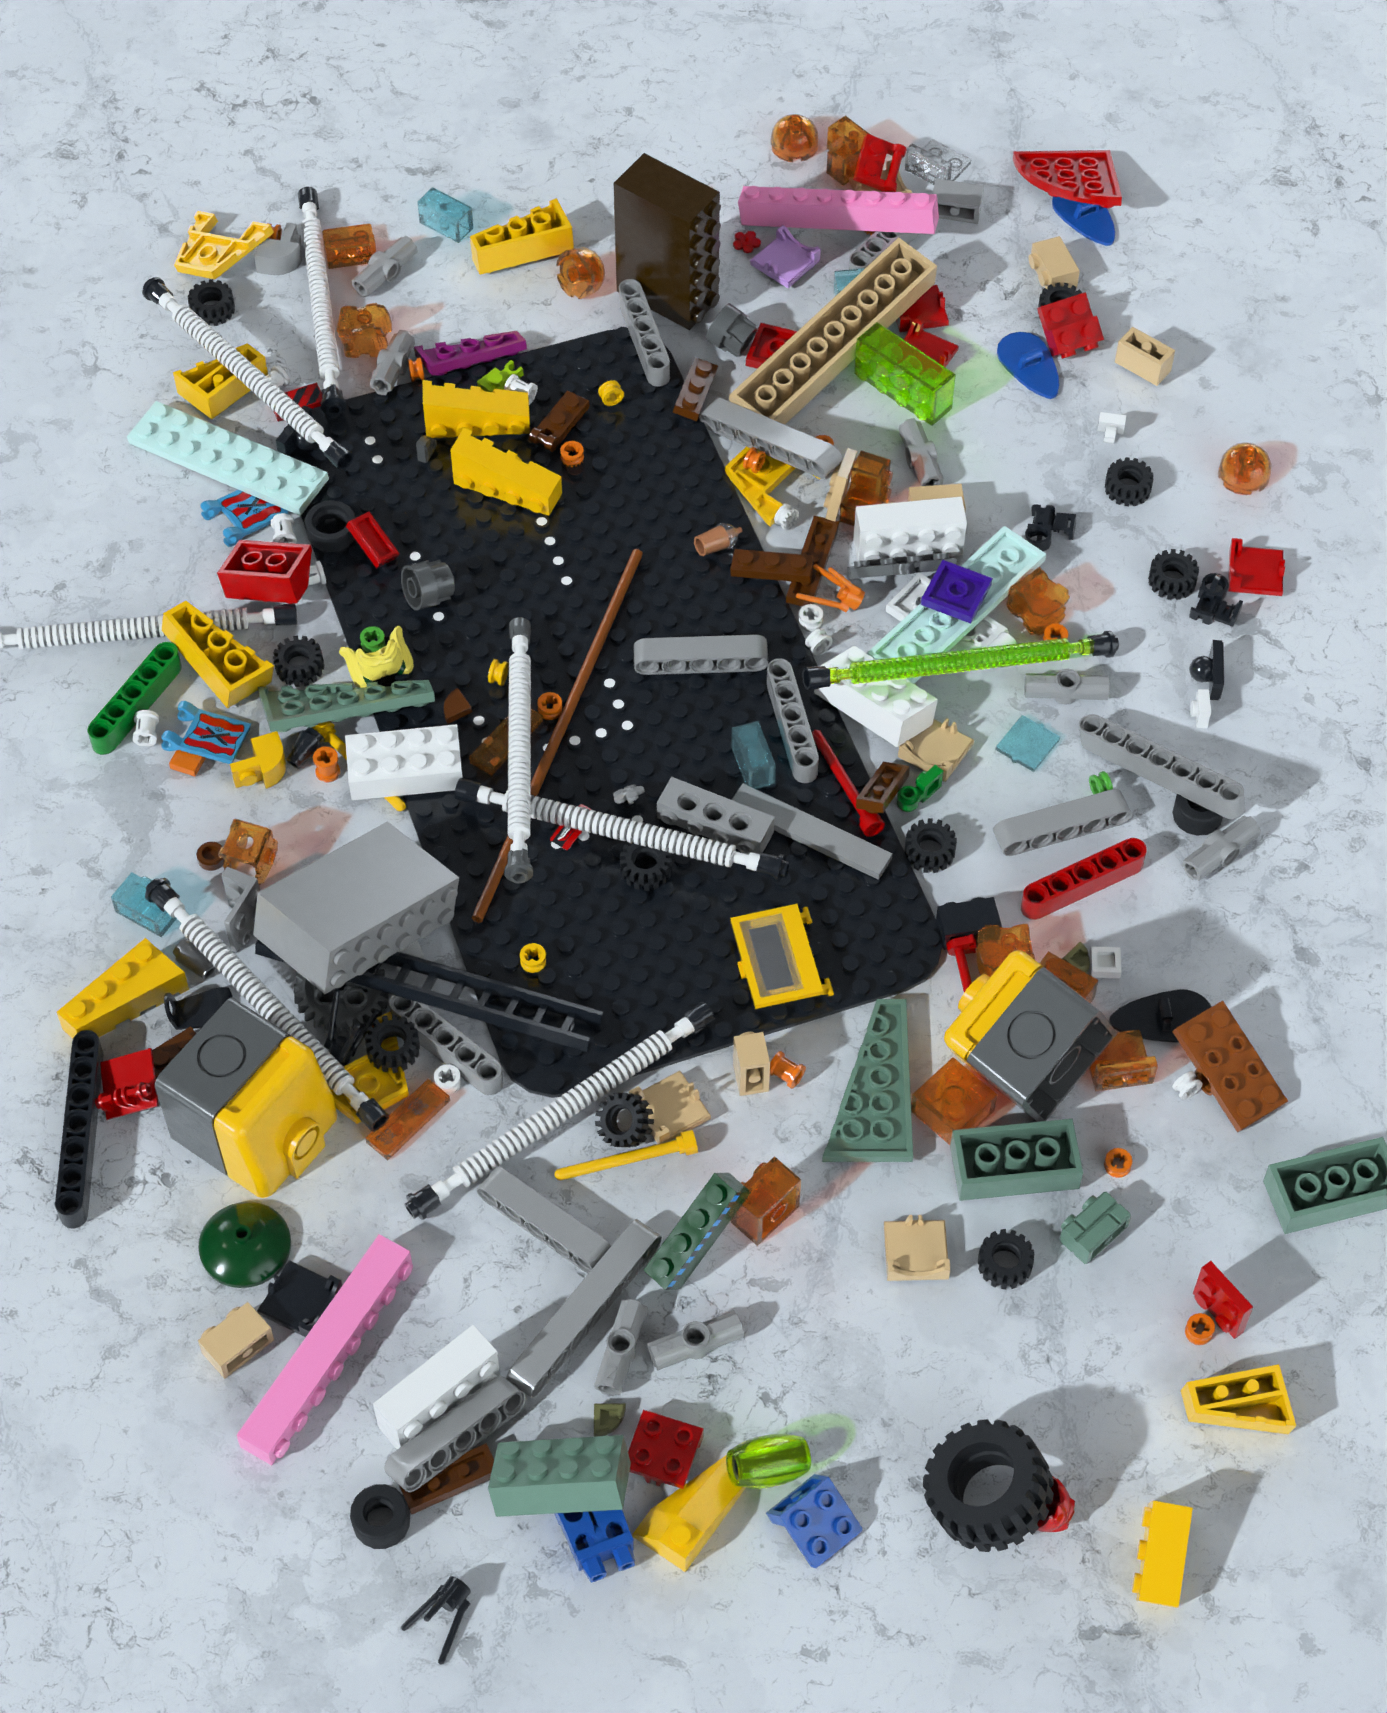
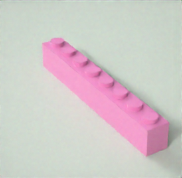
(839, 209)
(325, 1350)

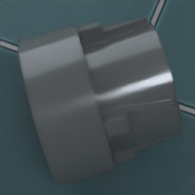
(731, 330)
(427, 583)

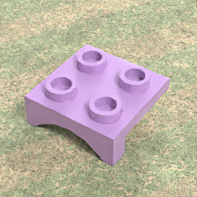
(786, 258)

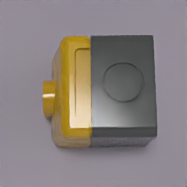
(1028, 1034)
(247, 1099)

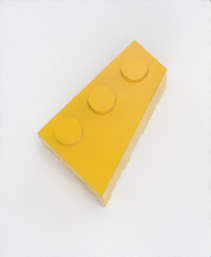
(213, 386)
(1241, 1400)
(1162, 1553)

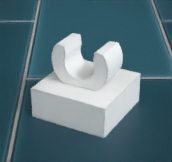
(1111, 425)

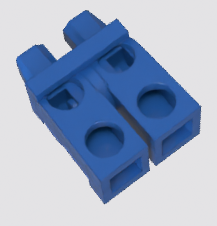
(598, 1542)

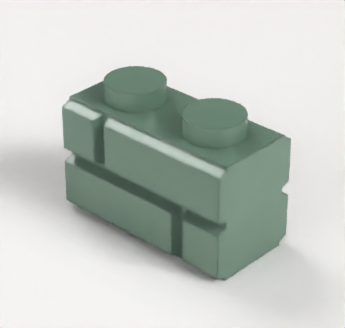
(1094, 1227)

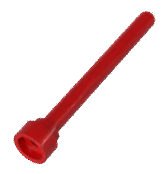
(869, 822)

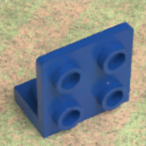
(816, 1519)

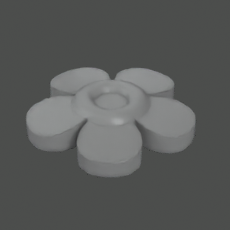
(629, 793)

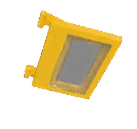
(777, 956)

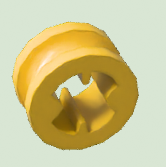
(611, 393)
(498, 672)
(533, 966)

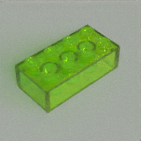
(904, 374)

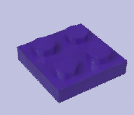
(956, 591)

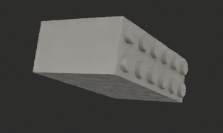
(355, 907)

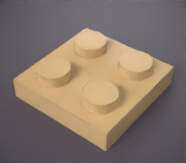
(839, 484)

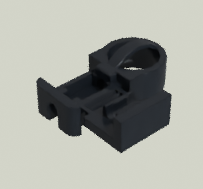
(1046, 521)
(1212, 603)

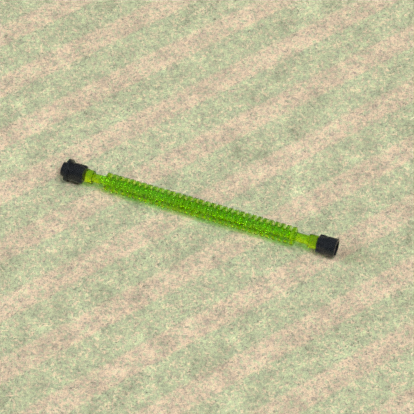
(960, 660)

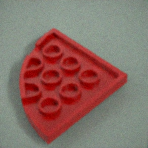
(1072, 175)

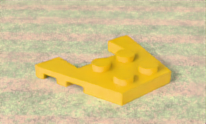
(213, 254)
(758, 486)
(376, 1084)

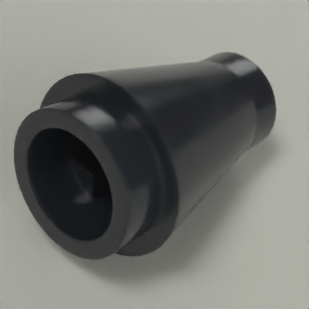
(304, 747)

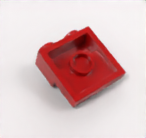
(1070, 326)

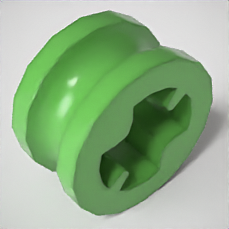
(372, 633)
(1100, 783)

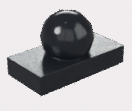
(291, 439)
(1210, 669)

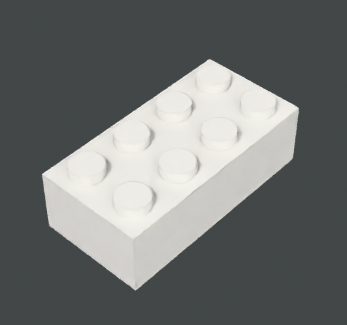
(910, 529)
(888, 708)
(403, 762)
(437, 1387)

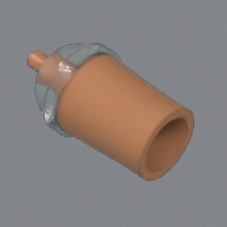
(716, 539)

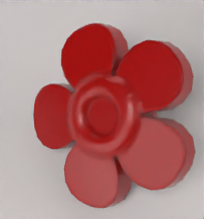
(746, 241)

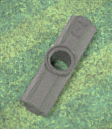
(384, 266)
(392, 362)
(920, 453)
(1066, 686)
(1221, 848)
(677, 1348)
(614, 1362)

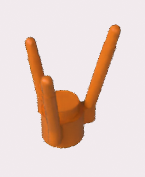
(849, 594)

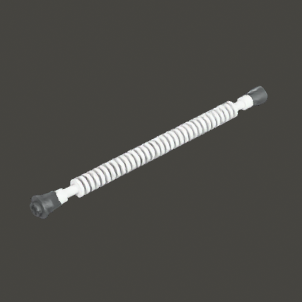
(519, 752)

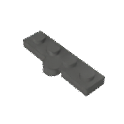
(889, 566)

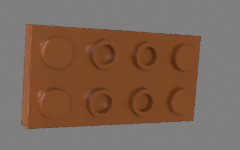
(1229, 1066)

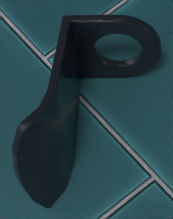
(196, 1009)

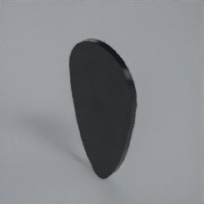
(1159, 1014)

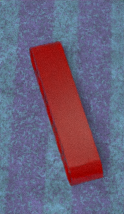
(1074, 887)

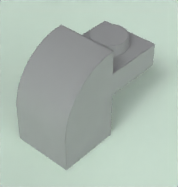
(281, 255)

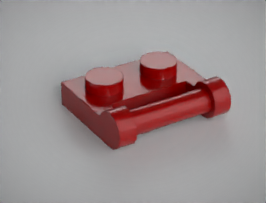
(872, 161)

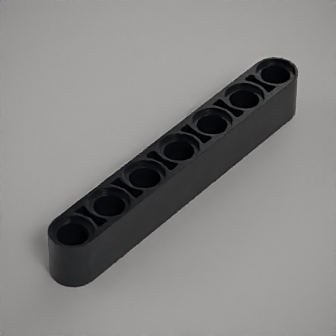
(79, 1140)

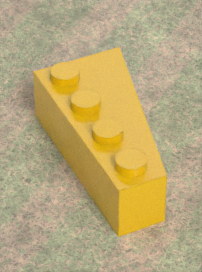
(523, 239)
(483, 412)
(503, 475)
(219, 659)
(123, 991)

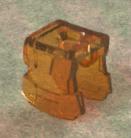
(364, 329)
(1037, 601)
(259, 855)
(998, 943)

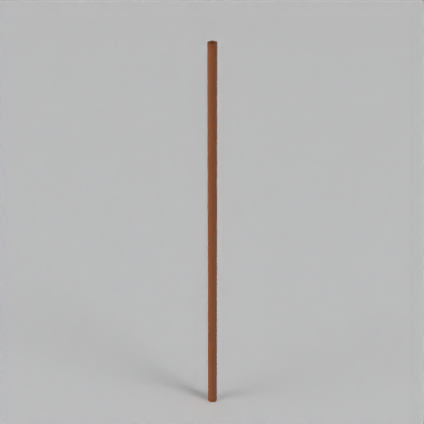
(562, 724)

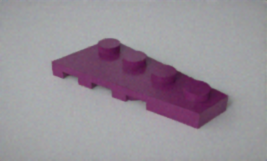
(469, 351)

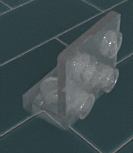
(935, 162)

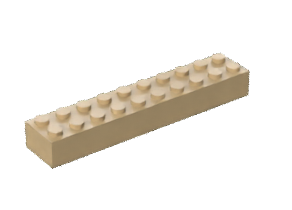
(830, 337)

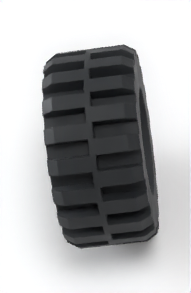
(1012, 1513)

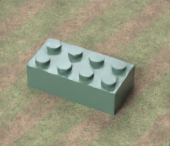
(1016, 1159)
(1329, 1185)
(559, 1475)

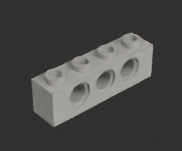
(707, 805)

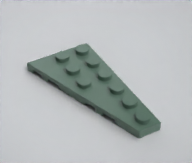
(338, 701)
(876, 1105)

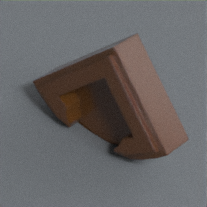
(456, 706)

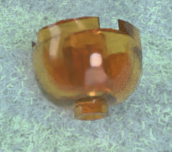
(794, 138)
(580, 272)
(1245, 468)

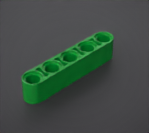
(135, 694)

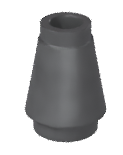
(193, 959)

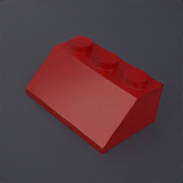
(266, 571)

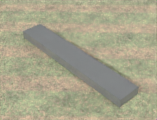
(817, 833)

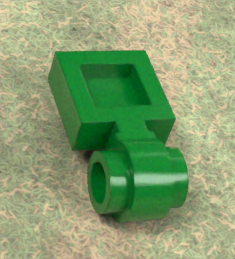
(926, 785)

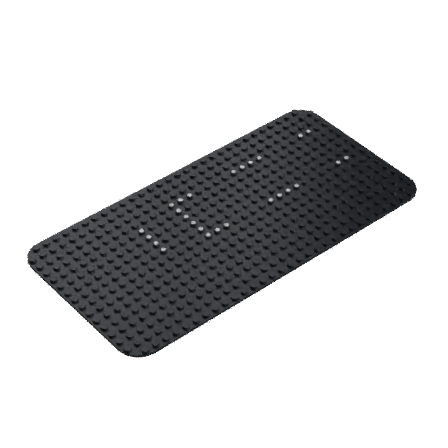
(648, 487)

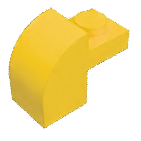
(267, 764)

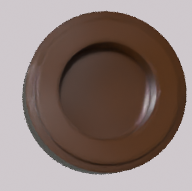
(208, 856)

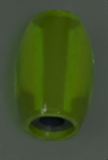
(768, 1461)

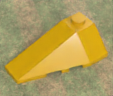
(689, 1516)

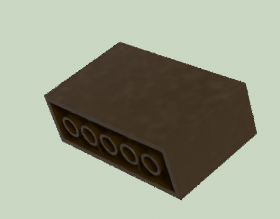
(668, 239)

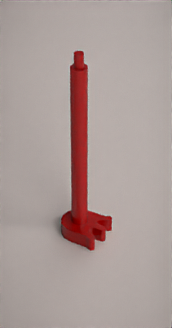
(959, 947)

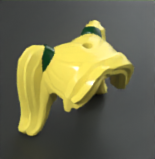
(375, 665)

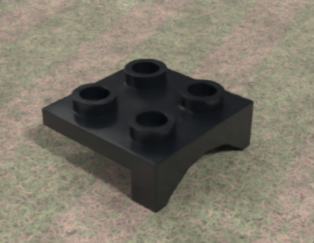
(298, 1298)

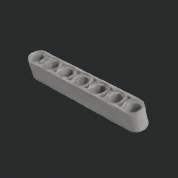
(771, 437)
(1162, 766)
(584, 1308)

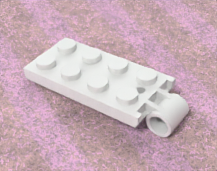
(984, 634)

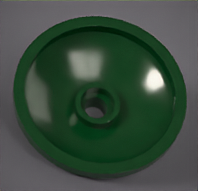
(249, 1259)

